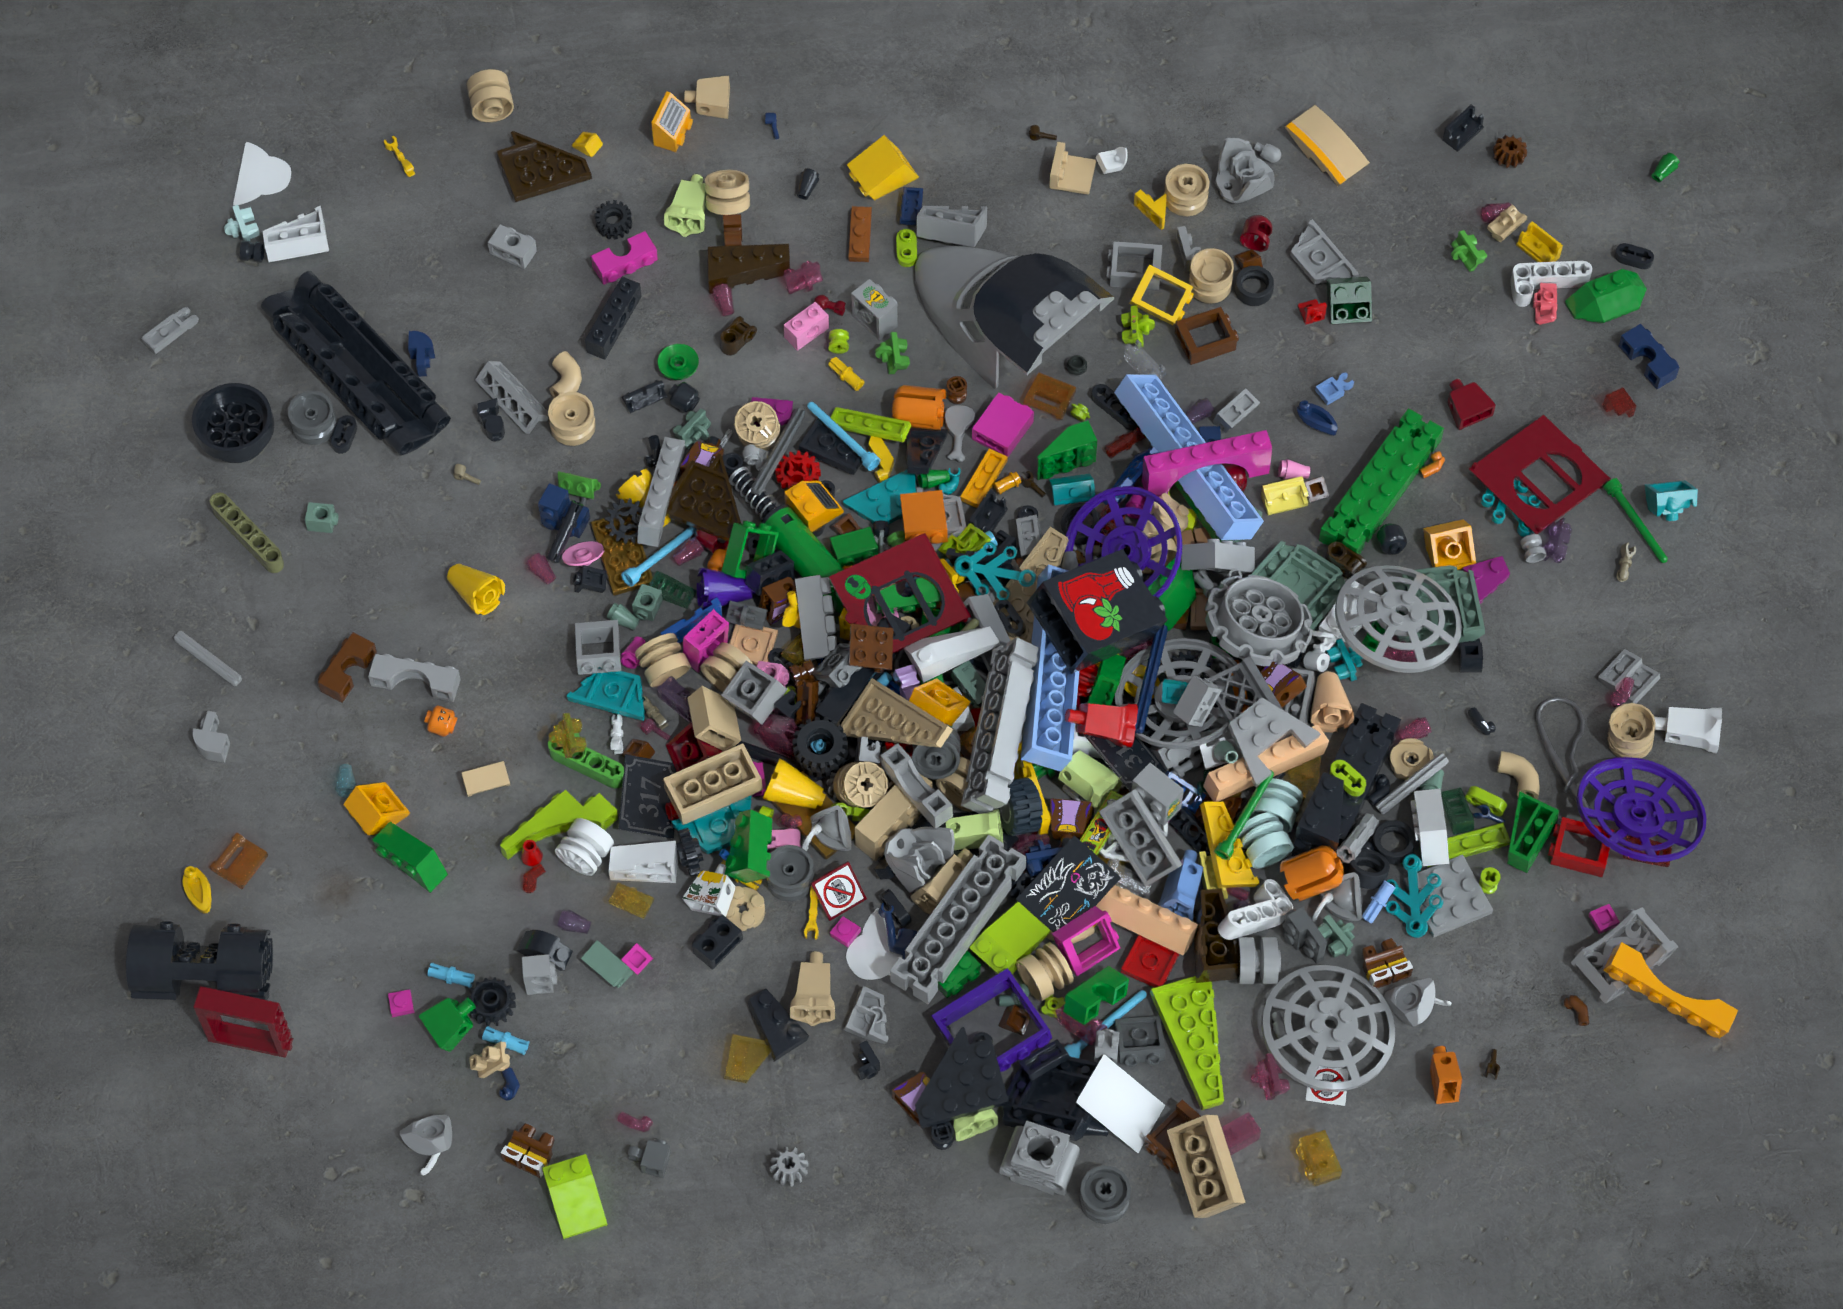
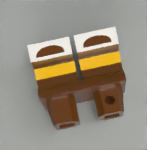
(1387, 965)
(527, 1152)

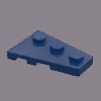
(1132, 472)
(684, 626)

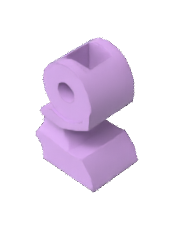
(907, 679)

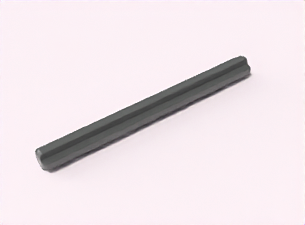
(778, 451)

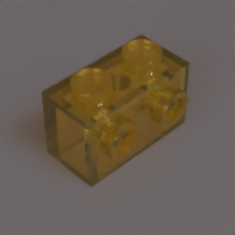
(1319, 1158)

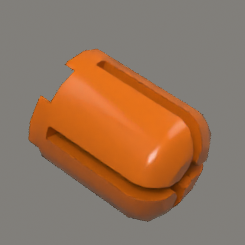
(919, 406)
(1312, 873)

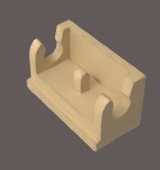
(485, 778)

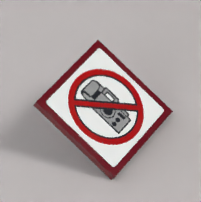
(838, 891)

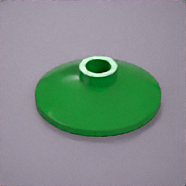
(678, 354)

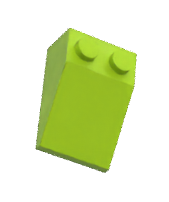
(1010, 939)
(574, 1196)

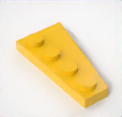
(1218, 826)

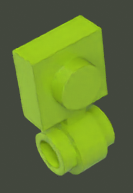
(856, 813)

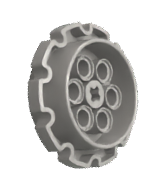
(1258, 620)

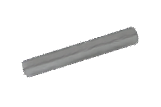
(207, 658)
(1412, 783)

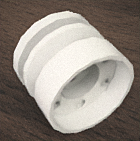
(584, 846)

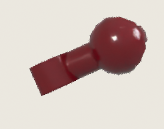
(824, 303)

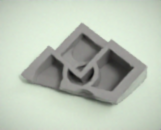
(867, 1016)

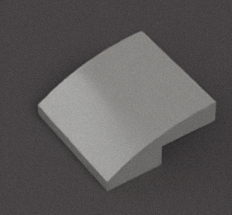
(1631, 666)

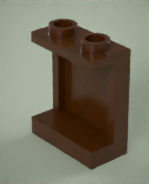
(1159, 1142)

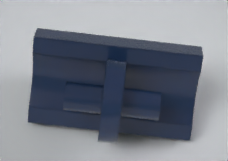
(1038, 856)

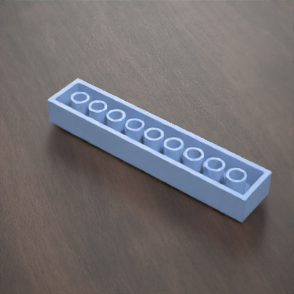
(1170, 429)
(1053, 691)

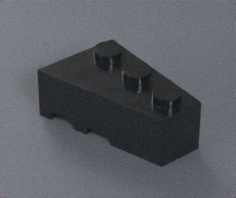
(1323, 814)

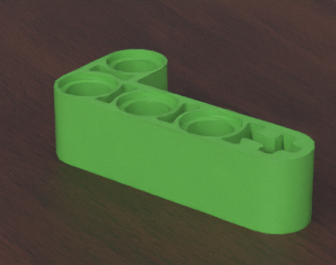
(609, 773)

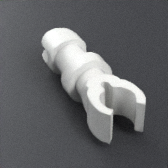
(617, 734)

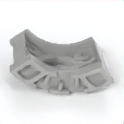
(1656, 953)

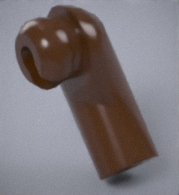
(1580, 1007)

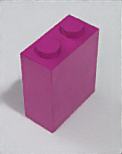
(1003, 424)

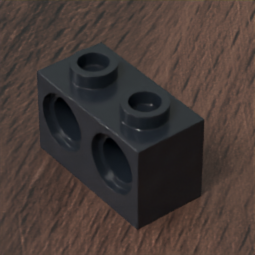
(768, 570)
(722, 944)

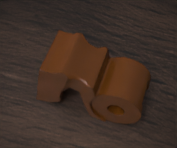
(732, 230)

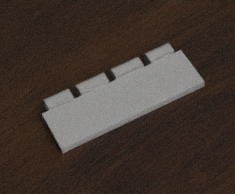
(813, 621)

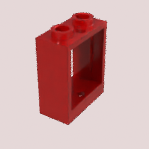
(1575, 862)

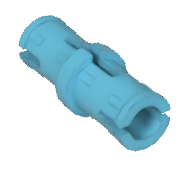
(451, 975)
(512, 1042)

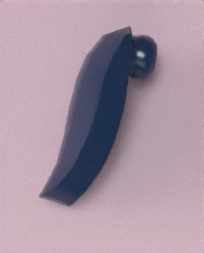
(1317, 417)

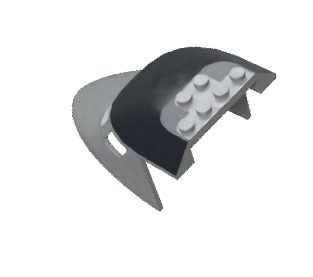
(1015, 309)

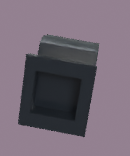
(494, 424)

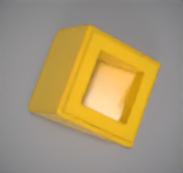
(588, 143)

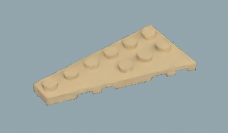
(1047, 551)
(891, 718)

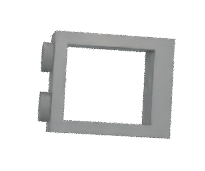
(1132, 280)
(596, 633)

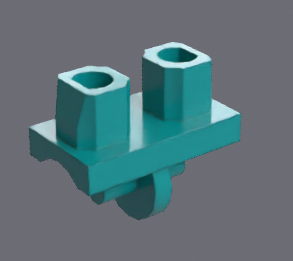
(1347, 669)

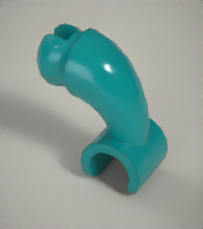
(951, 486)

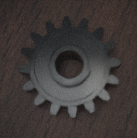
(499, 1009)

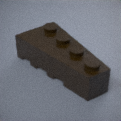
(746, 264)
(1214, 956)

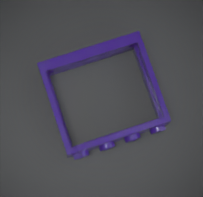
(980, 996)

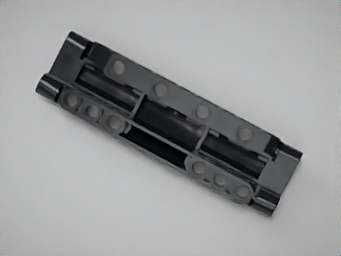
(356, 364)

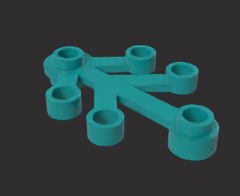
(1521, 529)
(992, 570)
(1415, 898)

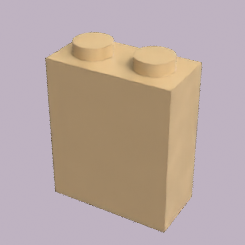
(714, 719)

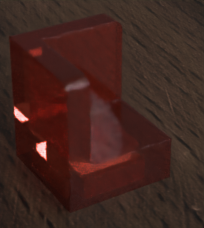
(1619, 402)

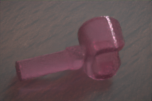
(649, 725)

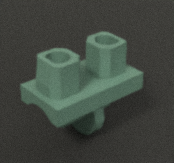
(694, 429)
(1339, 933)

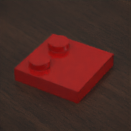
(1149, 962)

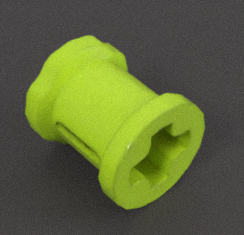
(1489, 874)

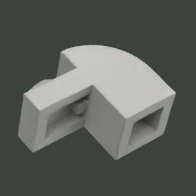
(210, 743)

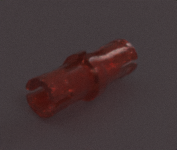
(1124, 442)

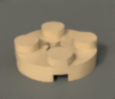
(1179, 510)
(1401, 753)
(754, 903)

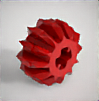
(1086, 680)

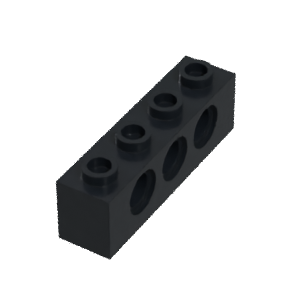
(613, 318)

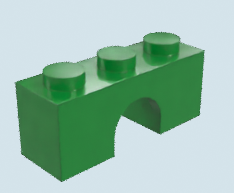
(908, 604)
(1085, 1000)

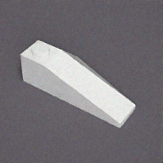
(943, 652)

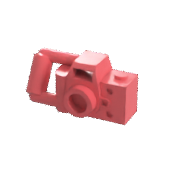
(1545, 303)

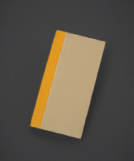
(1327, 145)

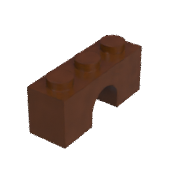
(354, 652)

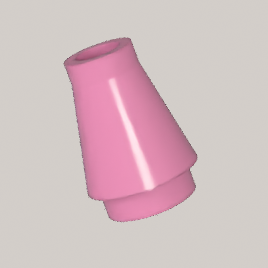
(1290, 469)

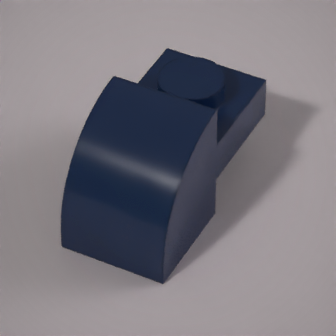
(422, 350)

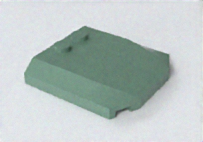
(1306, 574)
(1463, 591)

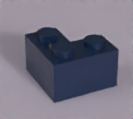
(554, 506)

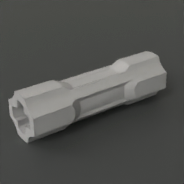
(1352, 845)

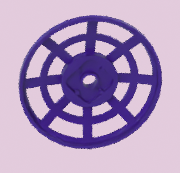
(1127, 535)
(1645, 806)

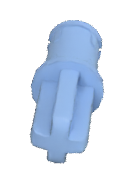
(1378, 901)

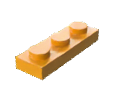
(983, 478)

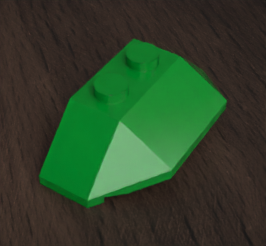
(1607, 297)
(1178, 595)

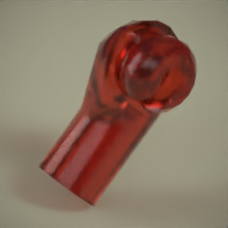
(530, 878)

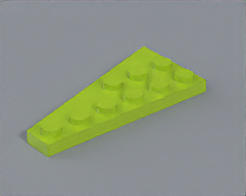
(1192, 1028)

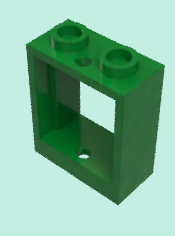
(736, 545)
(1107, 680)

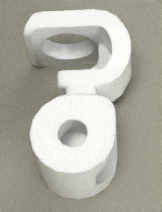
(1318, 659)

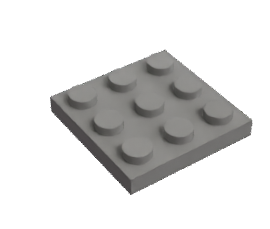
(1461, 896)

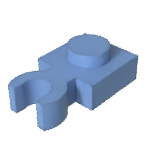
(1333, 389)

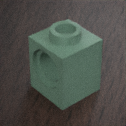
(319, 510)
(647, 595)

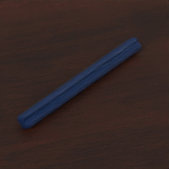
(1150, 678)

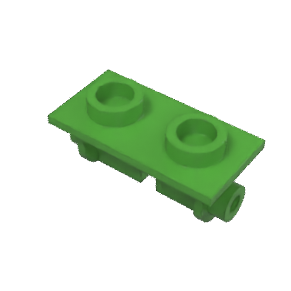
(578, 485)

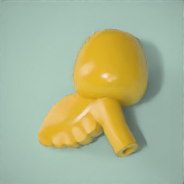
(791, 613)

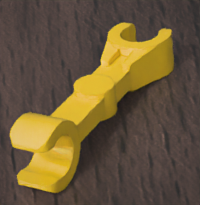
(407, 166)
(812, 925)

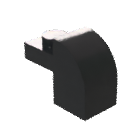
(1470, 656)
(544, 943)

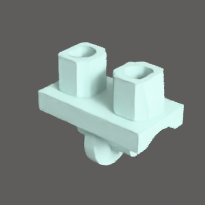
(242, 216)

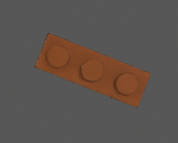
(860, 234)

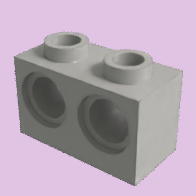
(539, 974)

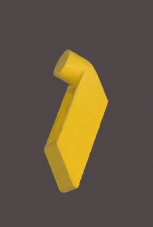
(877, 446)

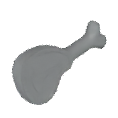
(957, 421)

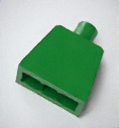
(448, 1022)

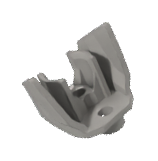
(1242, 172)
(917, 853)

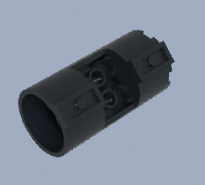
(160, 961)

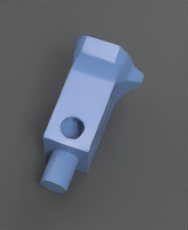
(1182, 886)

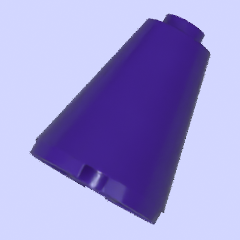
(721, 586)

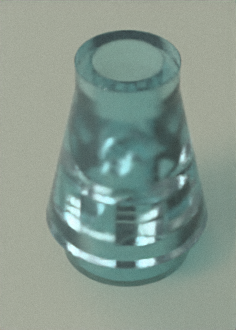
(345, 781)

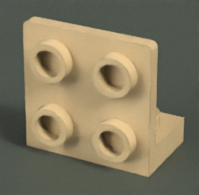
(1071, 172)

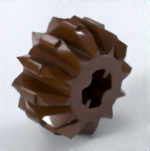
(1510, 151)

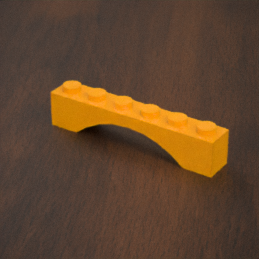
(1630, 967)

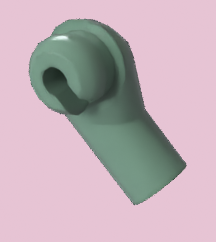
(1008, 1000)

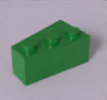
(749, 847)

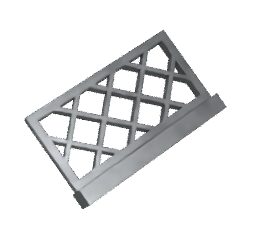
(1255, 684)

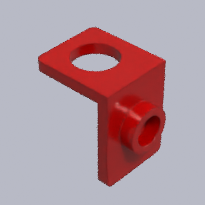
(1314, 312)

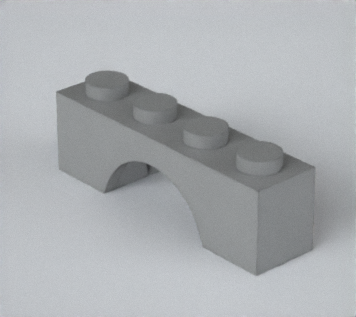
(389, 671)
(928, 801)

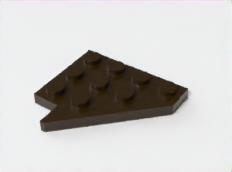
(539, 167)
(705, 499)

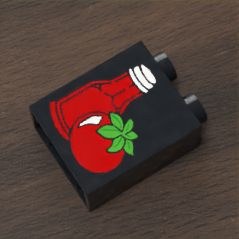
(1097, 610)

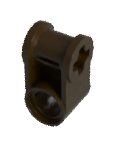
(738, 334)
(1347, 562)

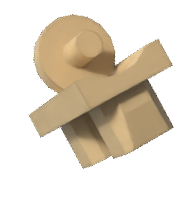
(1506, 223)
(490, 1060)

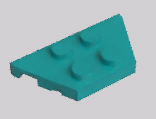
(882, 499)
(612, 692)
(717, 828)

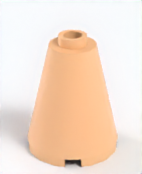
(1330, 704)

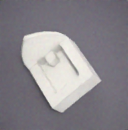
(1112, 160)

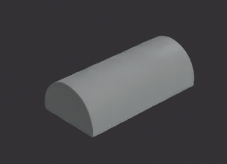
(1140, 837)

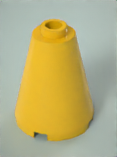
(637, 490)
(476, 588)
(793, 787)

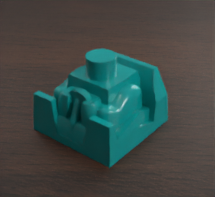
(1670, 498)

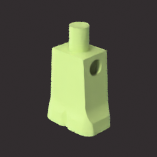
(688, 207)
(1090, 778)
(973, 829)
(974, 1124)

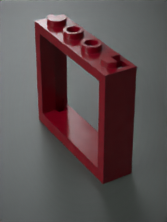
(213, 1003)

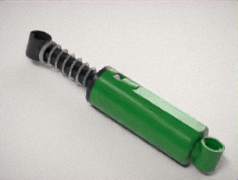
(794, 536)

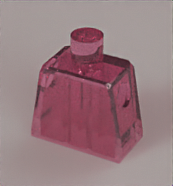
(778, 734)

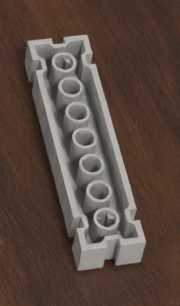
(1000, 726)
(958, 919)

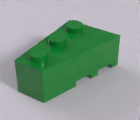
(1530, 831)
(410, 856)

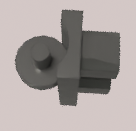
(746, 615)

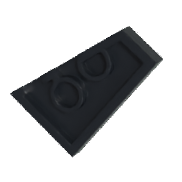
(829, 448)
(923, 449)

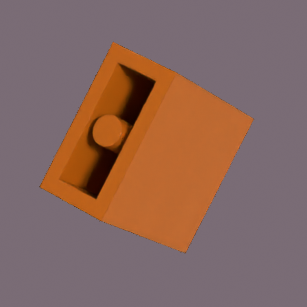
(924, 514)

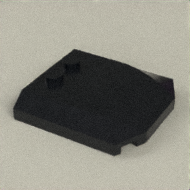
(1051, 1098)

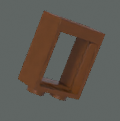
(1210, 350)

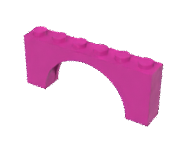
(1249, 450)

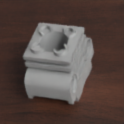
(1048, 1175)

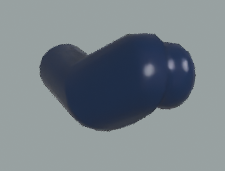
(512, 1085)

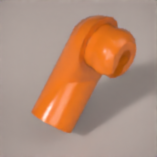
(1435, 466)

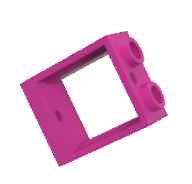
(700, 644)
(1094, 954)

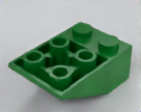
(1068, 451)

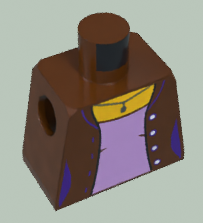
(703, 453)
(775, 598)
(1283, 682)
(1070, 819)
(908, 1093)

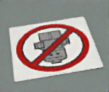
(1330, 1075)

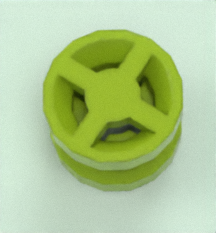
(838, 341)

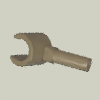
(459, 474)

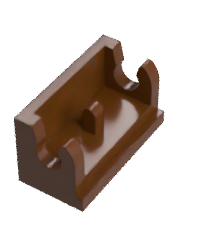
(808, 695)

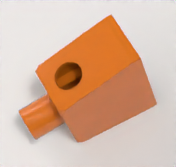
(1445, 1076)

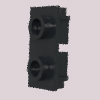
(644, 396)

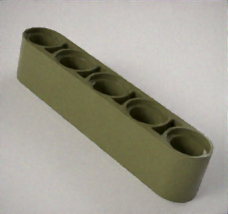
(250, 540)

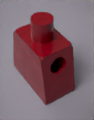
(1469, 404)

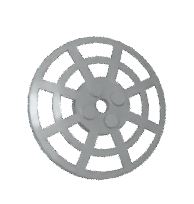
(1394, 622)
(1166, 709)
(1323, 1036)

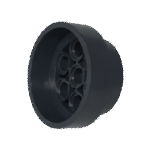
(221, 406)

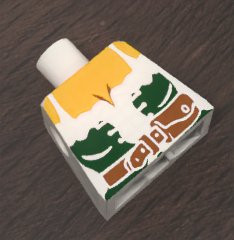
(710, 892)

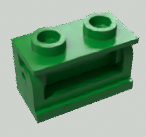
(854, 546)

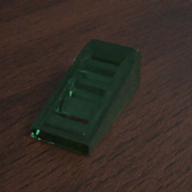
(674, 584)
(1461, 823)

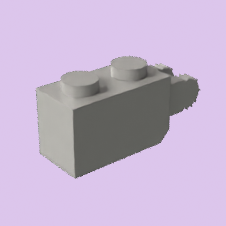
(1106, 1044)

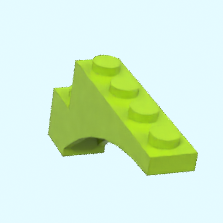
(558, 818)

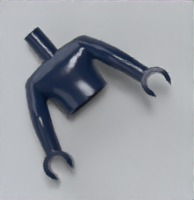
(904, 937)

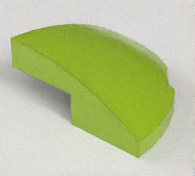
(970, 539)

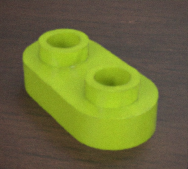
(906, 246)

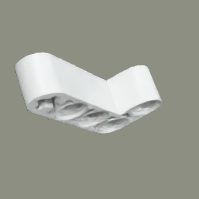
(1575, 275)
(1265, 914)

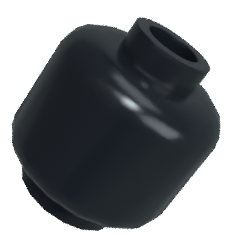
(684, 397)
(1391, 539)

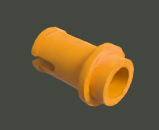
(1007, 483)

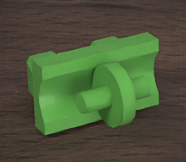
(1465, 250)
(890, 352)

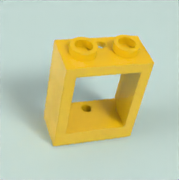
(1186, 298)

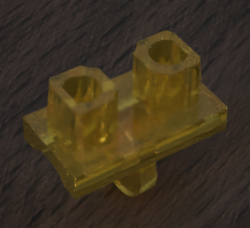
(564, 735)
(631, 900)

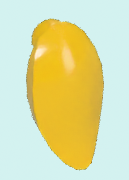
(197, 889)

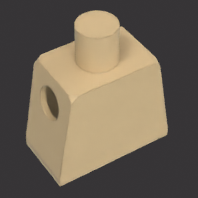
(711, 96)

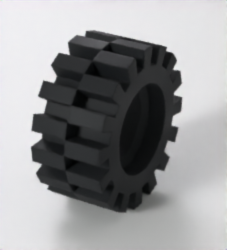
(613, 210)

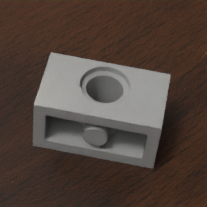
(501, 247)

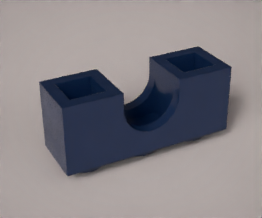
(1641, 343)

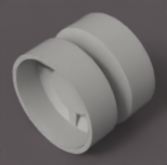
(1265, 960)

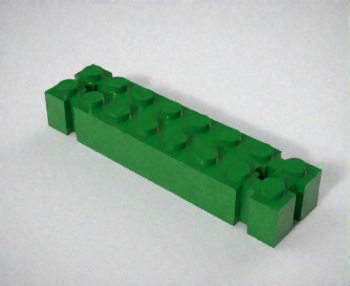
(1382, 482)

